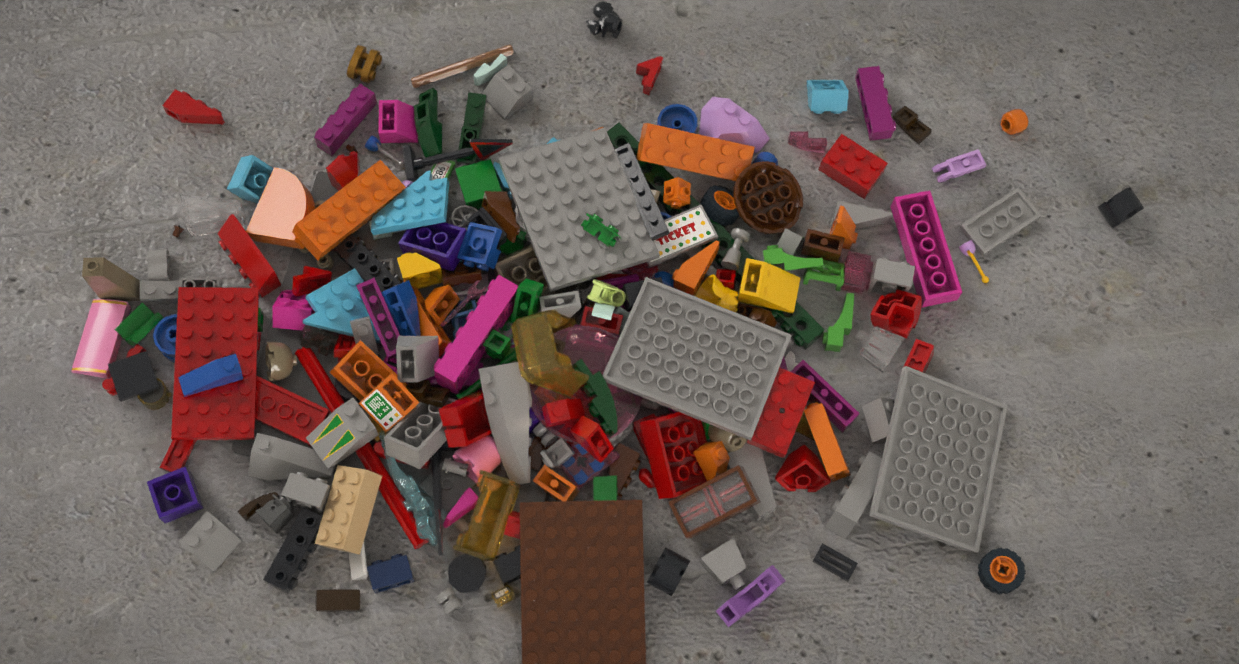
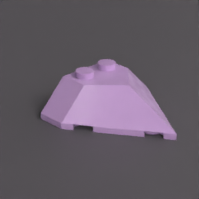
(730, 122)

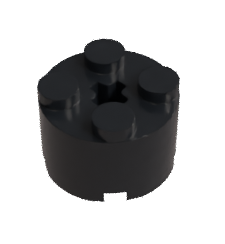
(1120, 207)
(668, 571)

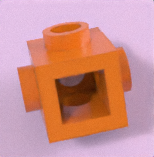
(677, 192)

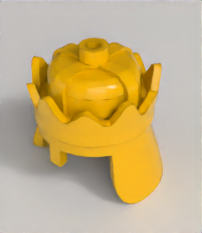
(715, 292)

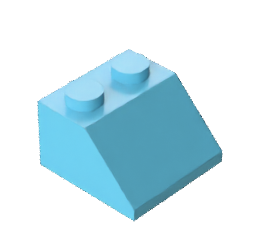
(827, 96)
(250, 178)

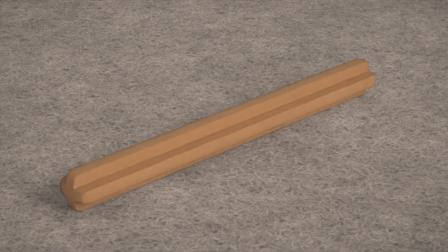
(460, 66)

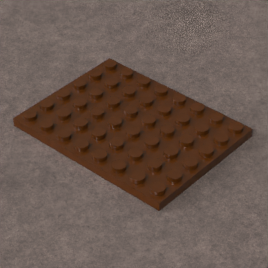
(582, 582)

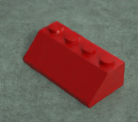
(248, 257)

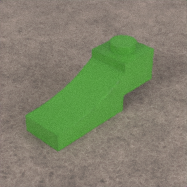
(775, 256)
(834, 335)

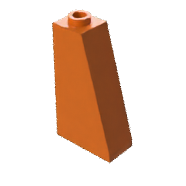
(826, 442)

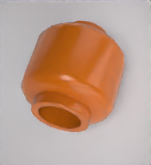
(1014, 121)

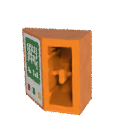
(388, 402)

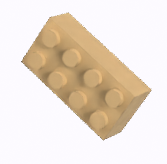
(348, 509)

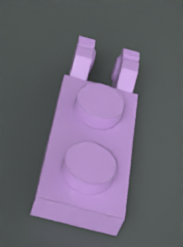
(960, 165)

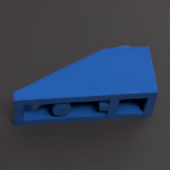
(403, 308)
(211, 375)

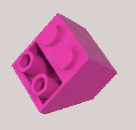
(396, 122)
(290, 311)

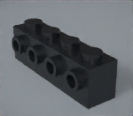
(356, 256)
(294, 552)

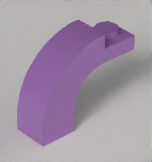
(751, 596)

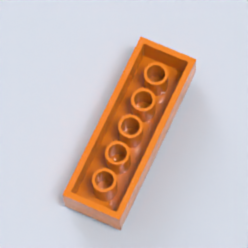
(693, 152)
(348, 210)

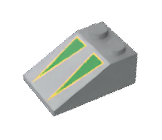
(342, 433)

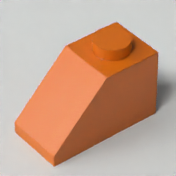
(441, 302)
(712, 459)
(555, 485)

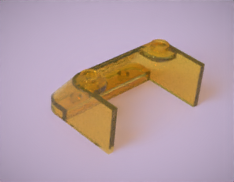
(538, 354)
(489, 517)

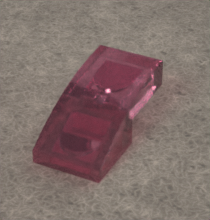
(802, 141)

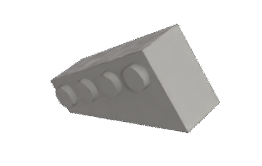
(855, 496)

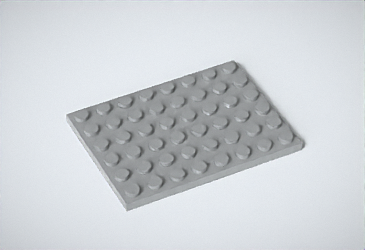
(554, 193)
(697, 358)
(939, 460)

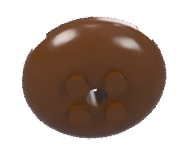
(780, 189)

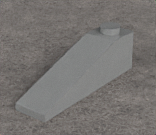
(276, 458)

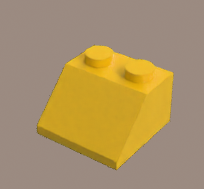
(419, 270)

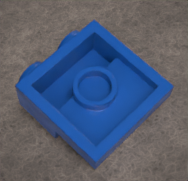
(480, 246)

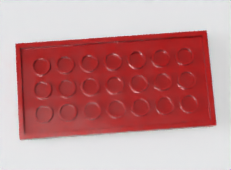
(210, 327)

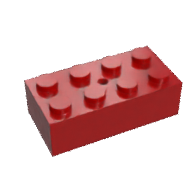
(782, 412)

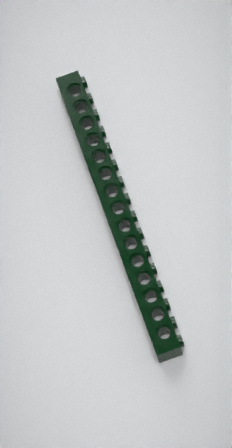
(803, 338)

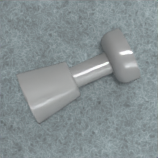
(732, 258)

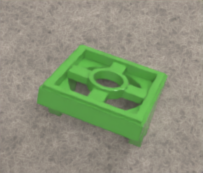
(825, 275)

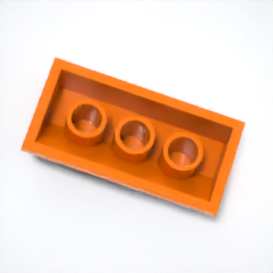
(361, 370)

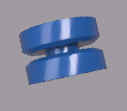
(678, 117)
(165, 336)

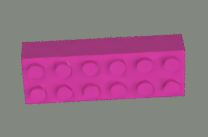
(926, 248)
(468, 349)

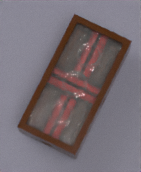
(714, 502)

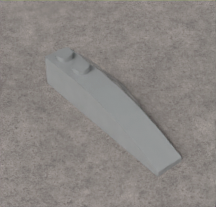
(507, 407)

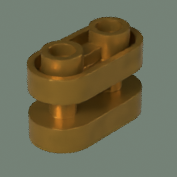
(368, 72)

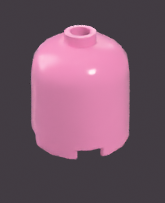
(479, 456)

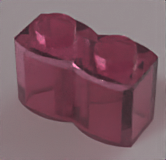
(856, 271)

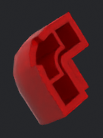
(897, 312)

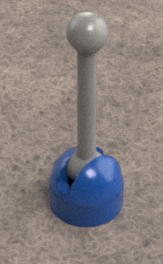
(373, 144)

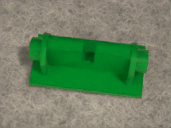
(607, 234)

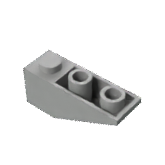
(863, 215)

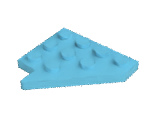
(417, 206)
(338, 305)

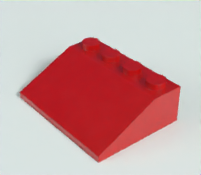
(670, 451)

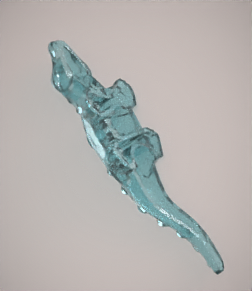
(413, 498)

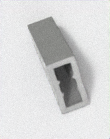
(755, 468)

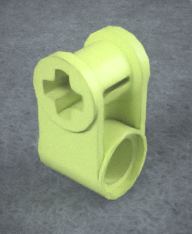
(606, 294)

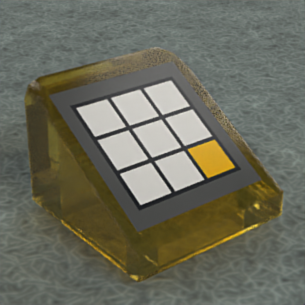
(503, 596)

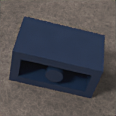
(390, 573)

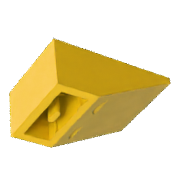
(768, 286)

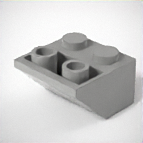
(416, 357)
(878, 418)

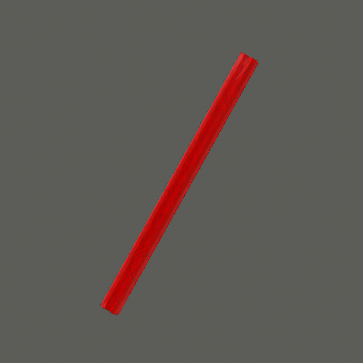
(365, 453)

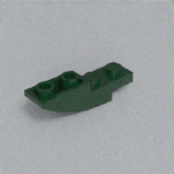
(427, 124)
(472, 124)
(602, 405)

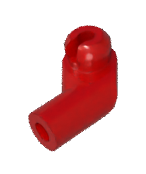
(646, 478)

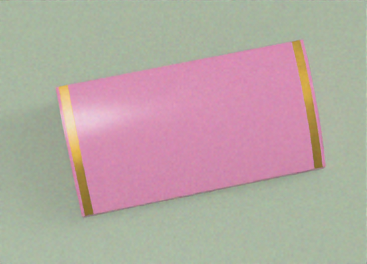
(99, 339)

